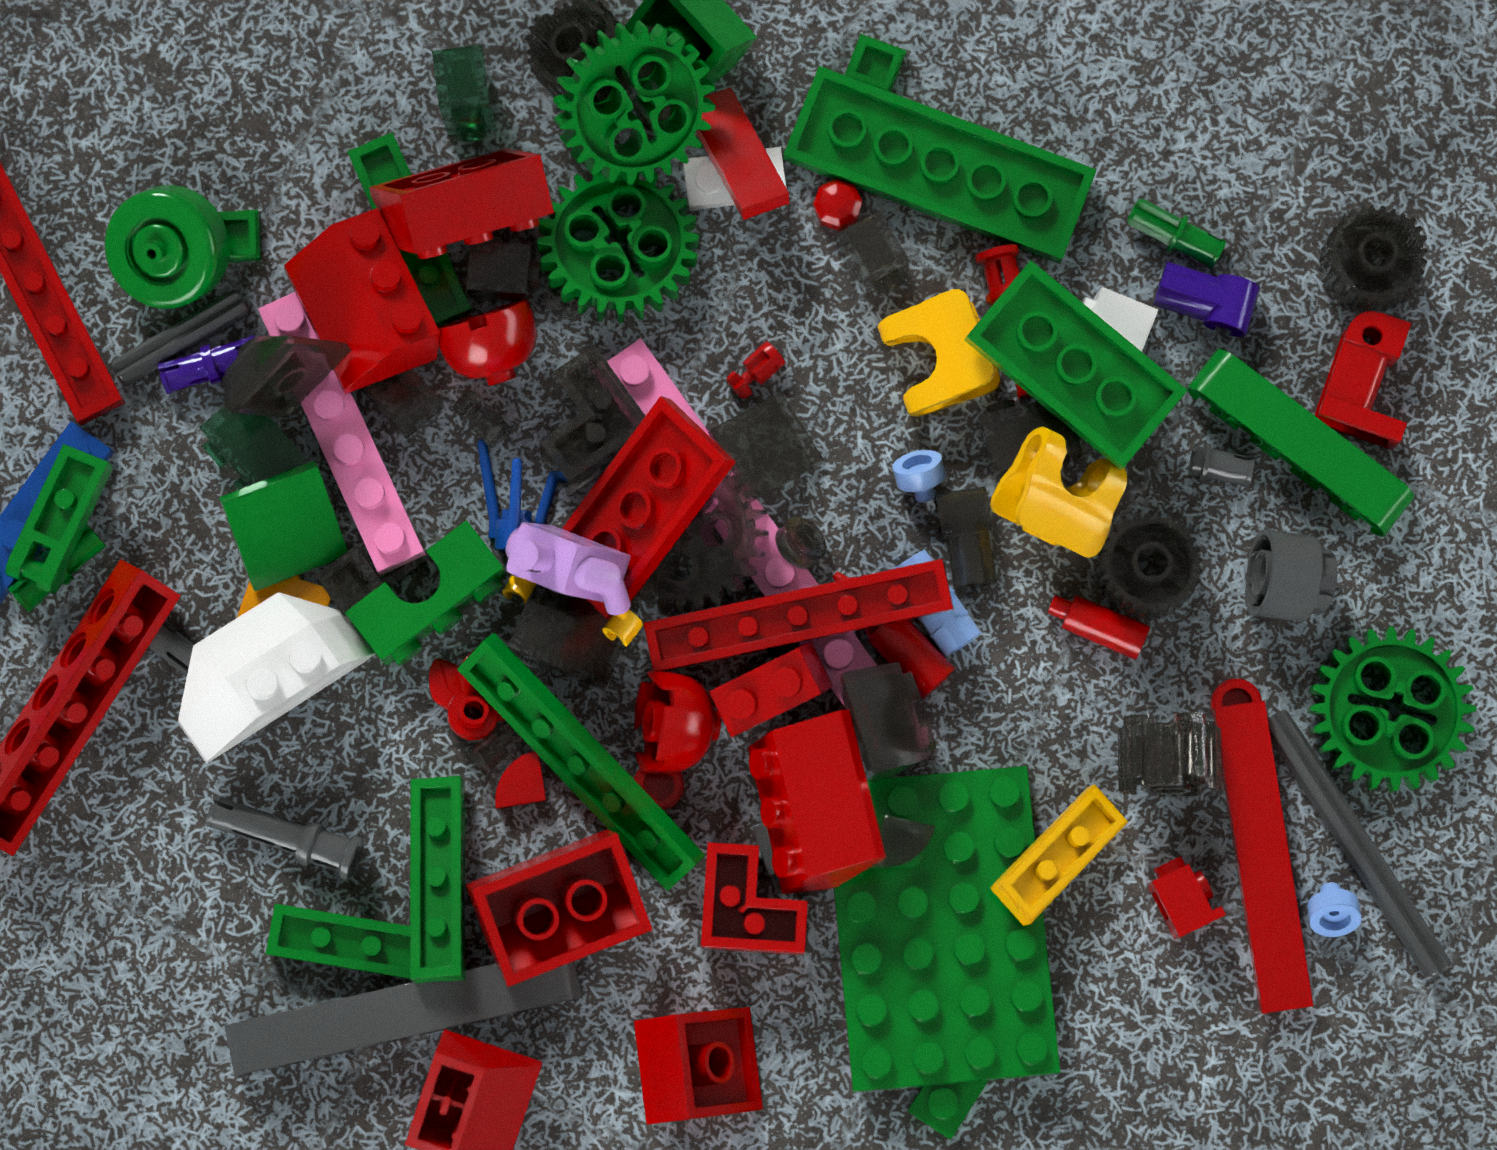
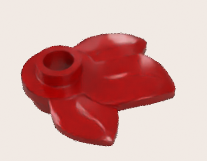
(455, 695)

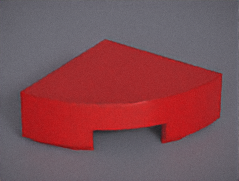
(521, 783)

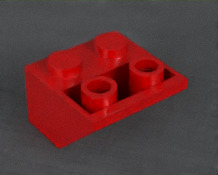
(472, 1096)

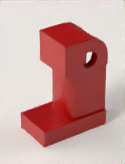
(1357, 376)

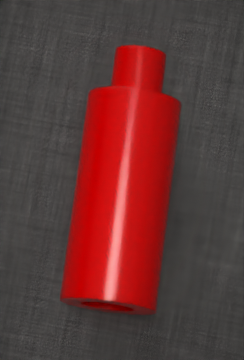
(1100, 625)

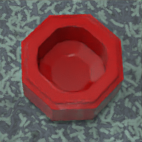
(837, 204)

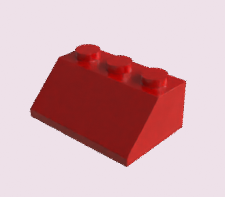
(464, 201)
(364, 296)
(816, 803)
(559, 907)

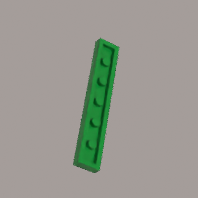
(580, 761)

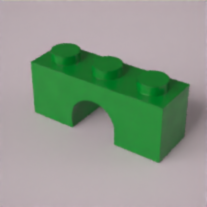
(466, 574)

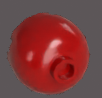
(490, 342)
(675, 722)

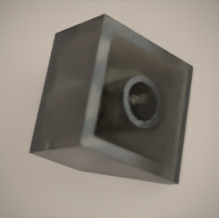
(886, 720)

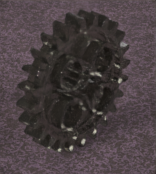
(713, 564)

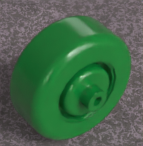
(167, 246)

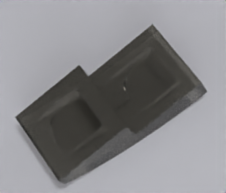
(355, 576)

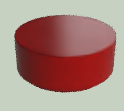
(1234, 692)
(663, 788)

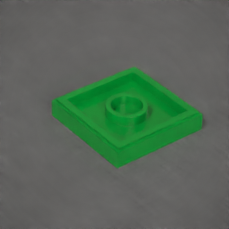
(284, 525)

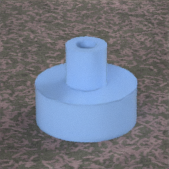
(919, 473)
(1334, 911)

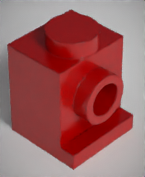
(1183, 897)

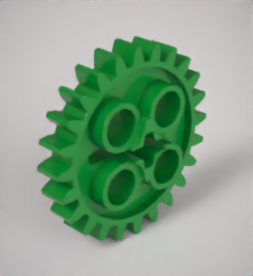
(595, 125)
(579, 263)
(1400, 665)

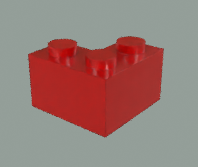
(736, 917)

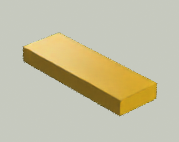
(1058, 855)

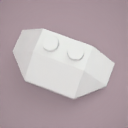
(264, 669)

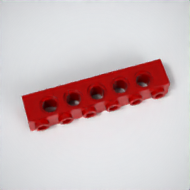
(77, 695)

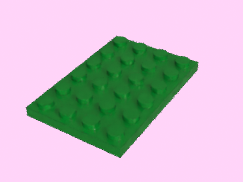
(931, 958)

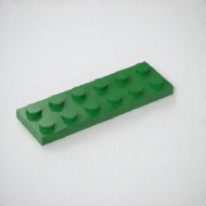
(939, 164)

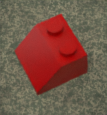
(698, 1065)

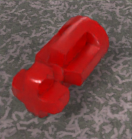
(758, 367)

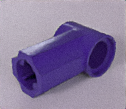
(1217, 301)

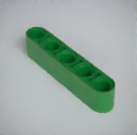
(1302, 440)

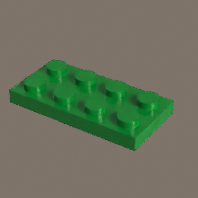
(1075, 365)

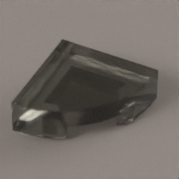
(903, 840)

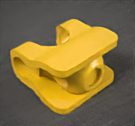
(960, 369)
(1040, 504)

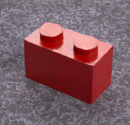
(771, 689)

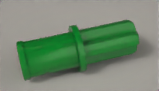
(1176, 232)

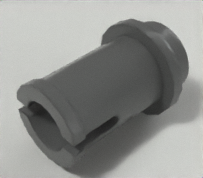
(1220, 466)

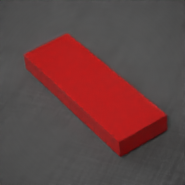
(741, 157)

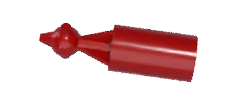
(912, 649)

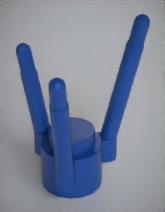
(513, 517)

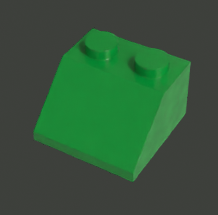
(705, 25)

